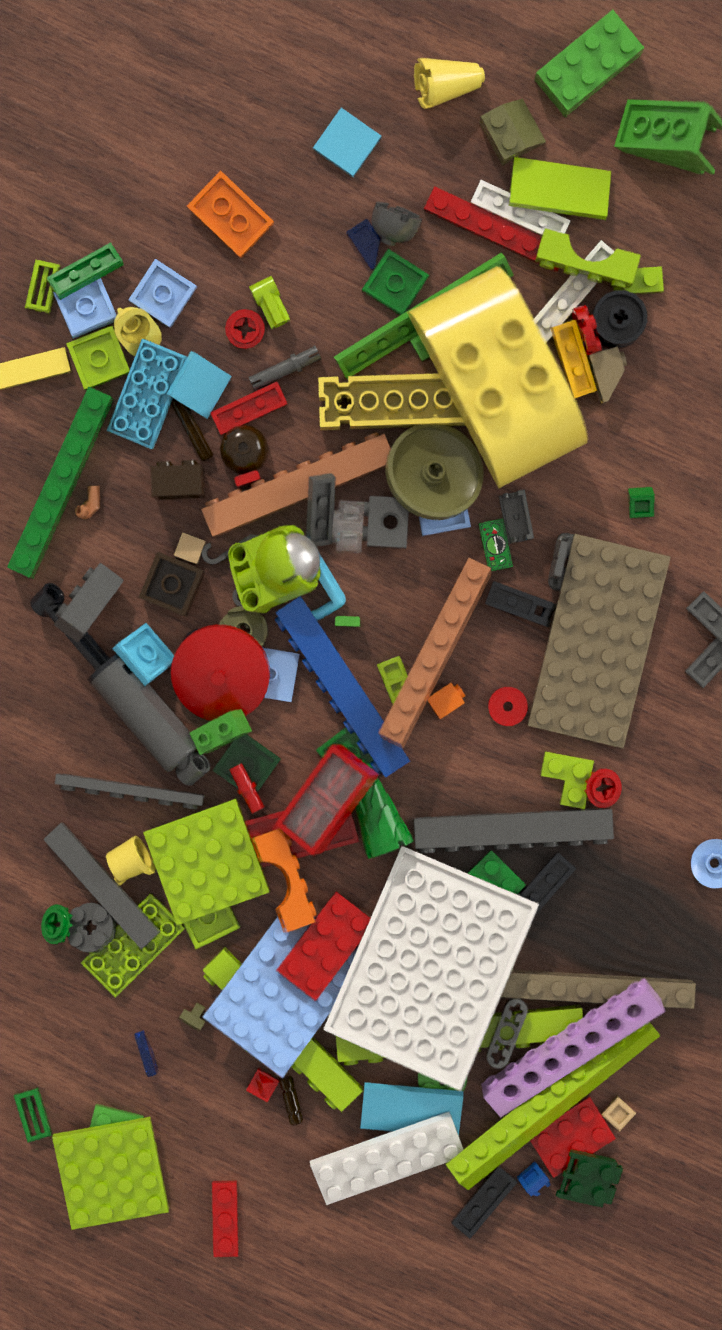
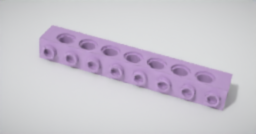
(565, 1059)

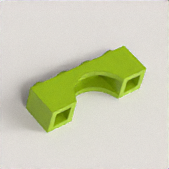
(557, 252)

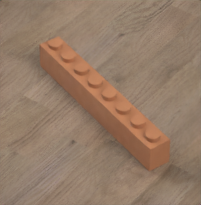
(292, 487)
(435, 653)

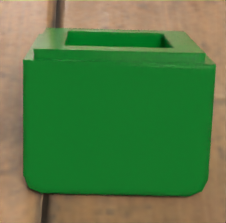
(641, 502)

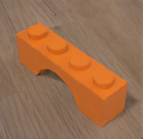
(294, 910)

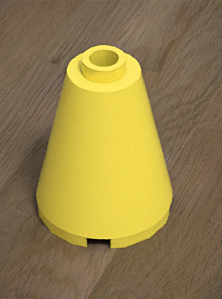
(445, 80)

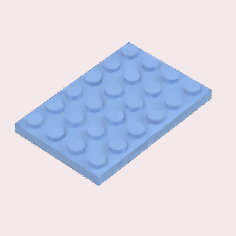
(266, 1010)

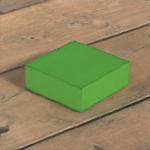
(347, 621)

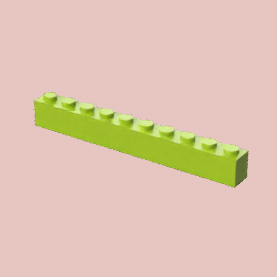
(537, 1027)
(543, 1109)

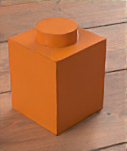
(446, 700)

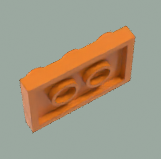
(230, 214)

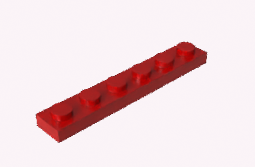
(484, 224)

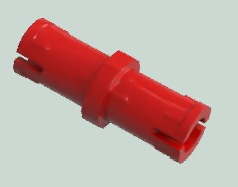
(246, 788)

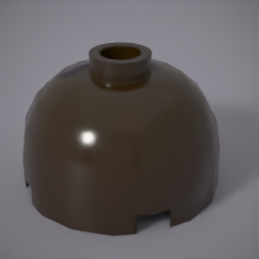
(244, 449)

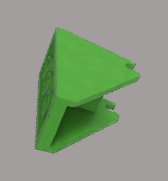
(668, 132)

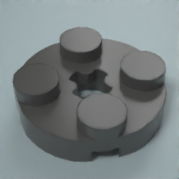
(100, 937)

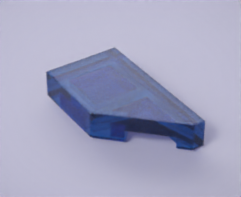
(365, 241)
(146, 1054)

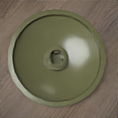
(434, 471)

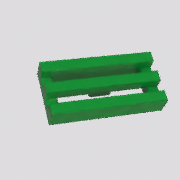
(27, 1095)

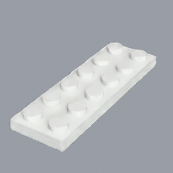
(387, 1158)

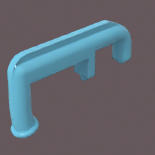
(332, 589)

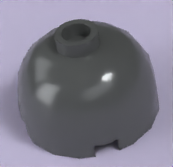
(394, 223)

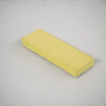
(34, 368)

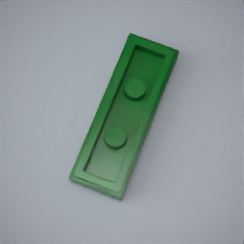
(85, 271)

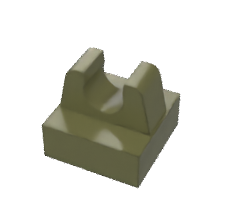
(192, 1018)

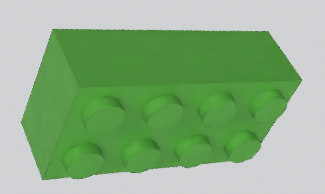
(589, 63)

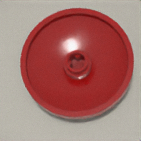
(220, 672)

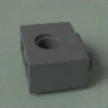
(376, 533)

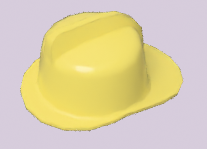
(134, 325)

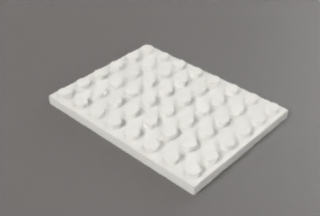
(431, 967)

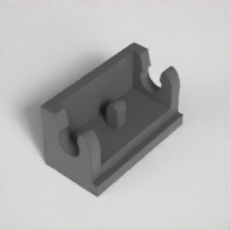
(516, 517)

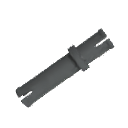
(285, 368)

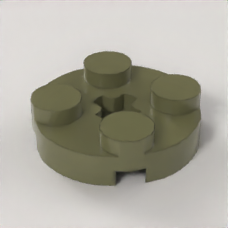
(254, 621)

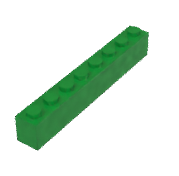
(60, 483)

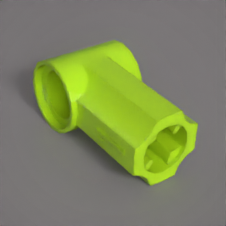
(267, 297)

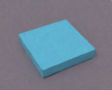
(347, 142)
(199, 385)
(144, 654)

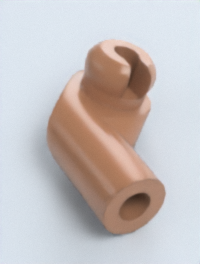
(91, 505)

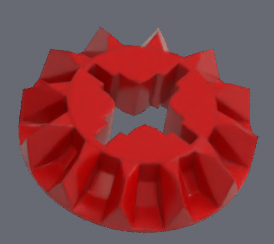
(237, 320)
(610, 794)

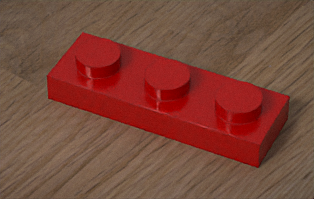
(249, 408)
(225, 1218)

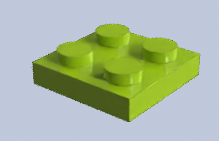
(98, 358)

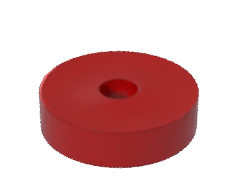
(518, 702)

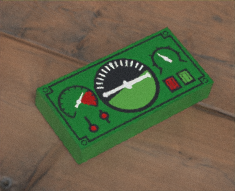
(495, 544)

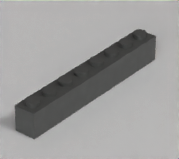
(513, 828)

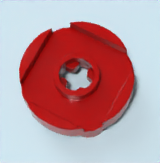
(586, 325)

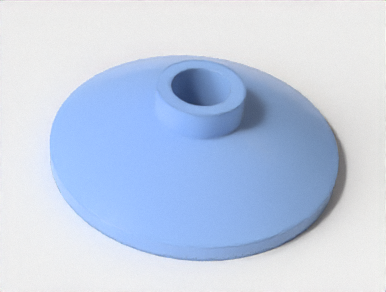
(700, 863)

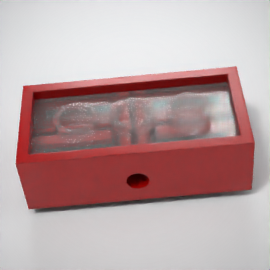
(326, 799)

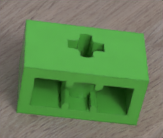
(220, 731)

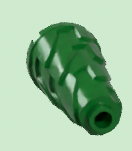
(380, 822)

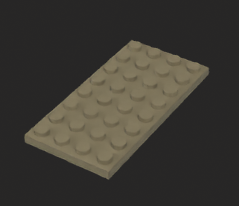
(598, 640)

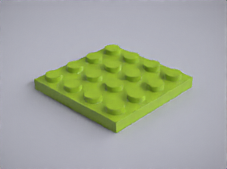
(206, 861)
(110, 1173)

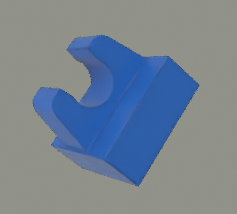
(533, 1179)

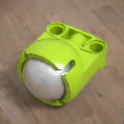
(274, 568)

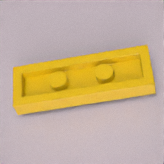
(573, 358)

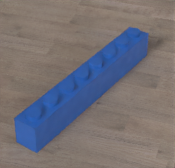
(341, 685)

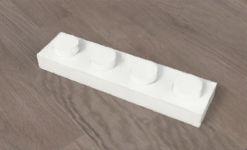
(497, 202)

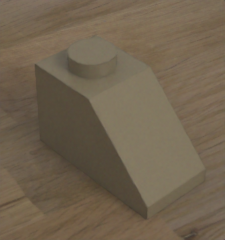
(607, 370)

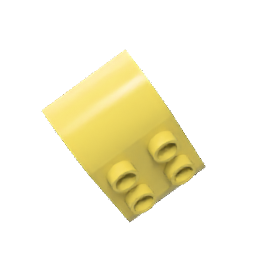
(500, 375)

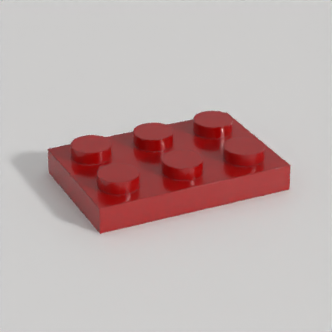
(577, 1129)

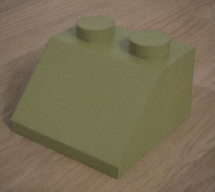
(511, 130)

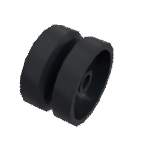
(627, 307)

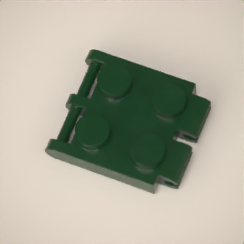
(590, 1179)

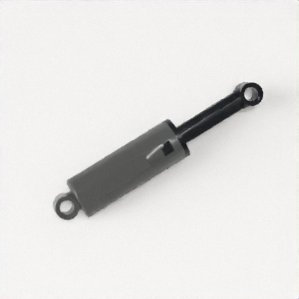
(133, 702)

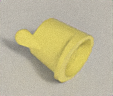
(130, 860)

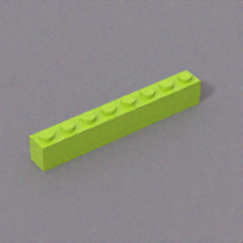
(314, 1061)

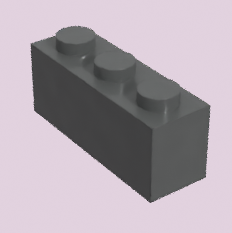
(87, 601)

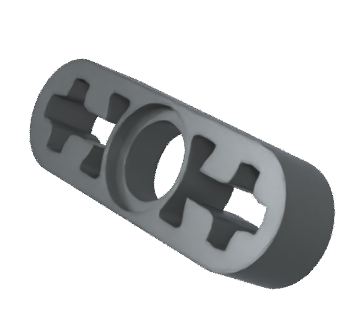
(519, 1017)

